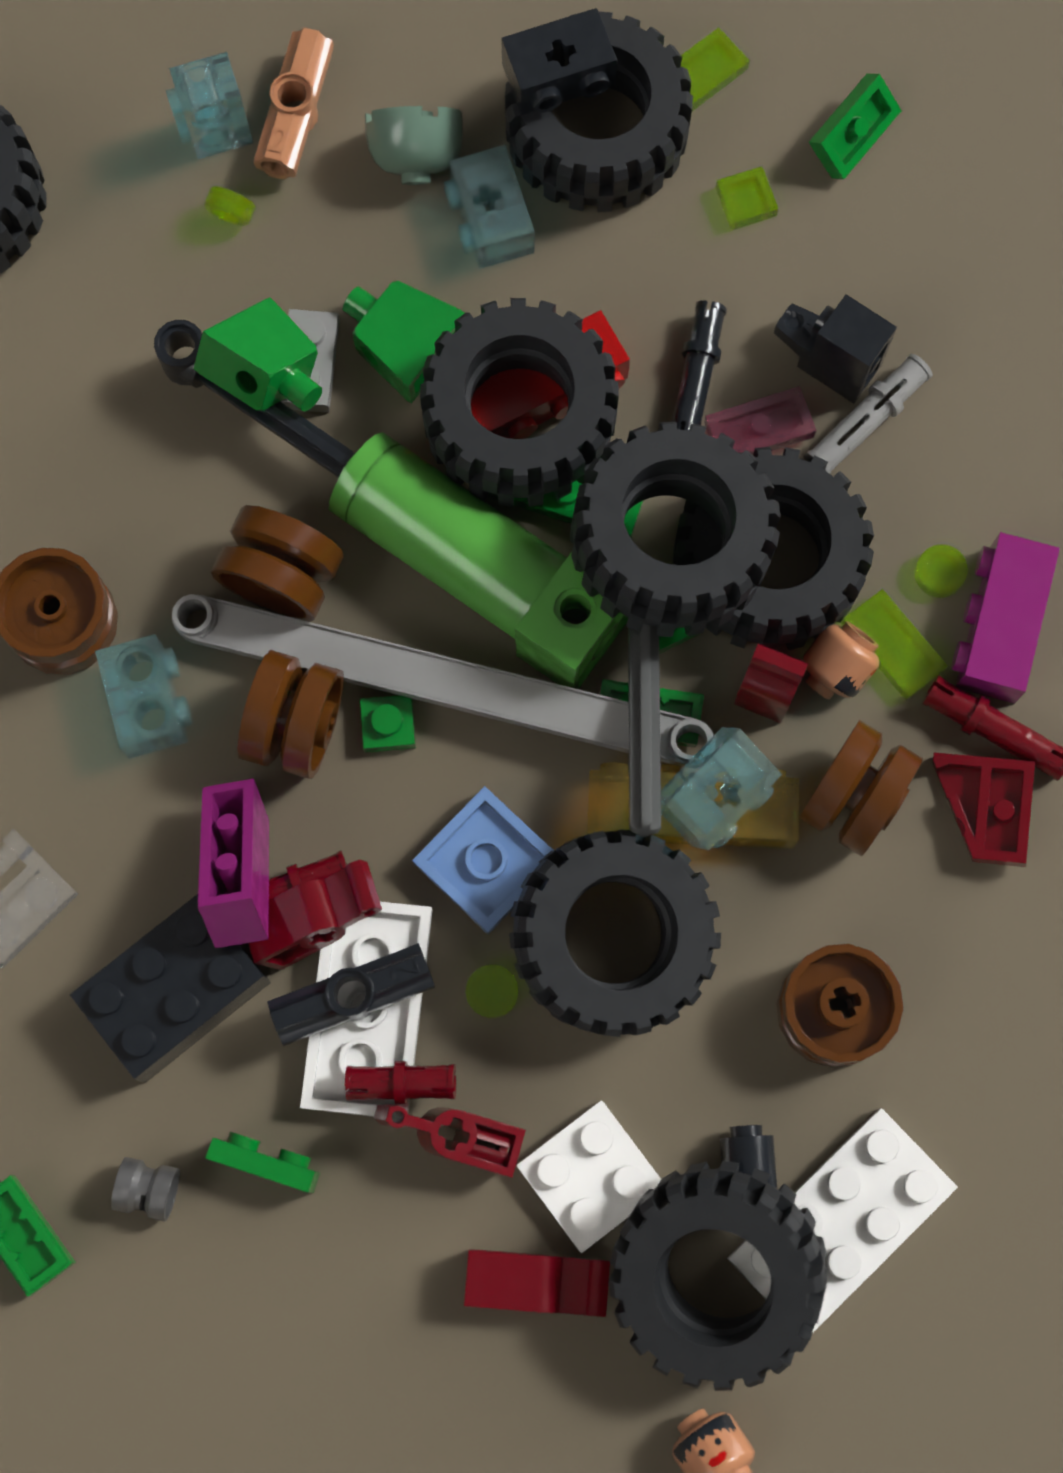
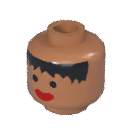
(841, 661)
(712, 1445)

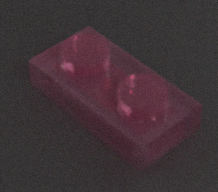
(765, 422)

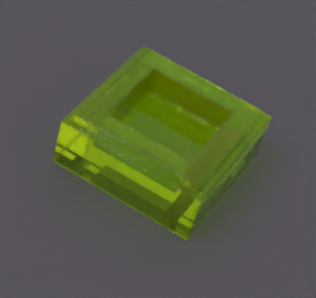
(746, 198)

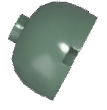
(414, 141)

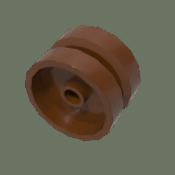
(277, 563)
(55, 610)
(290, 714)
(864, 790)
(870, 999)

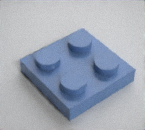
(483, 859)

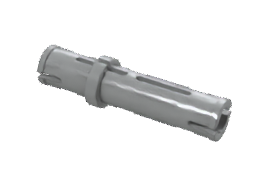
(907, 377)

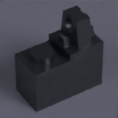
(839, 346)

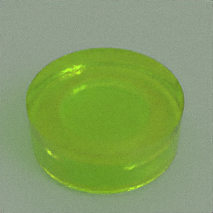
(229, 206)
(941, 571)
(492, 991)

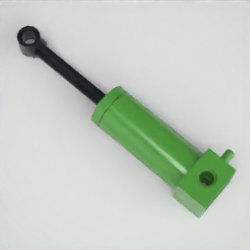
(440, 532)

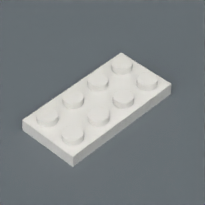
(384, 1034)
(863, 1207)

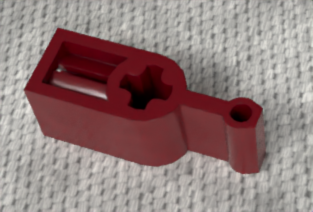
(770, 683)
(316, 915)
(467, 1129)
(536, 1283)

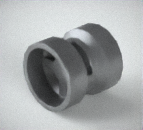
(145, 1189)

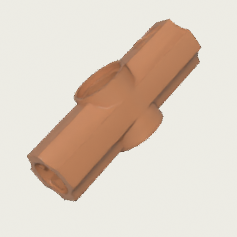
(288, 127)

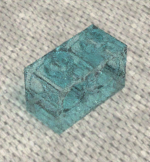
(208, 106)
(134, 699)

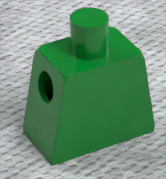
(399, 332)
(260, 358)

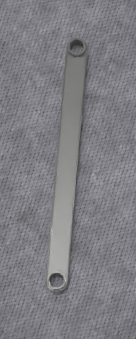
(429, 676)

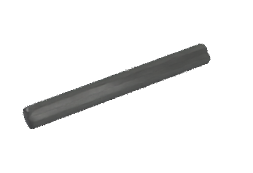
(644, 731)

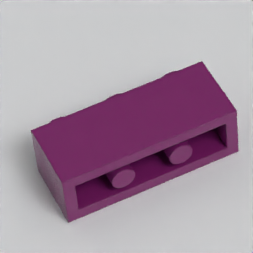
(1005, 617)
(234, 864)

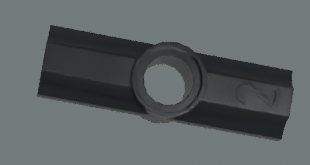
(317, 1005)

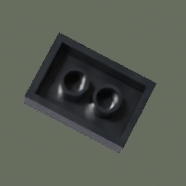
(167, 992)

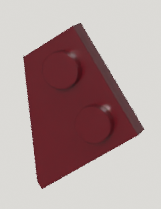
(989, 804)

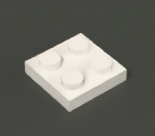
(590, 1176)

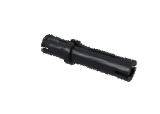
(700, 357)

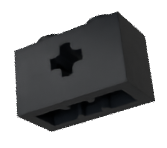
(559, 62)

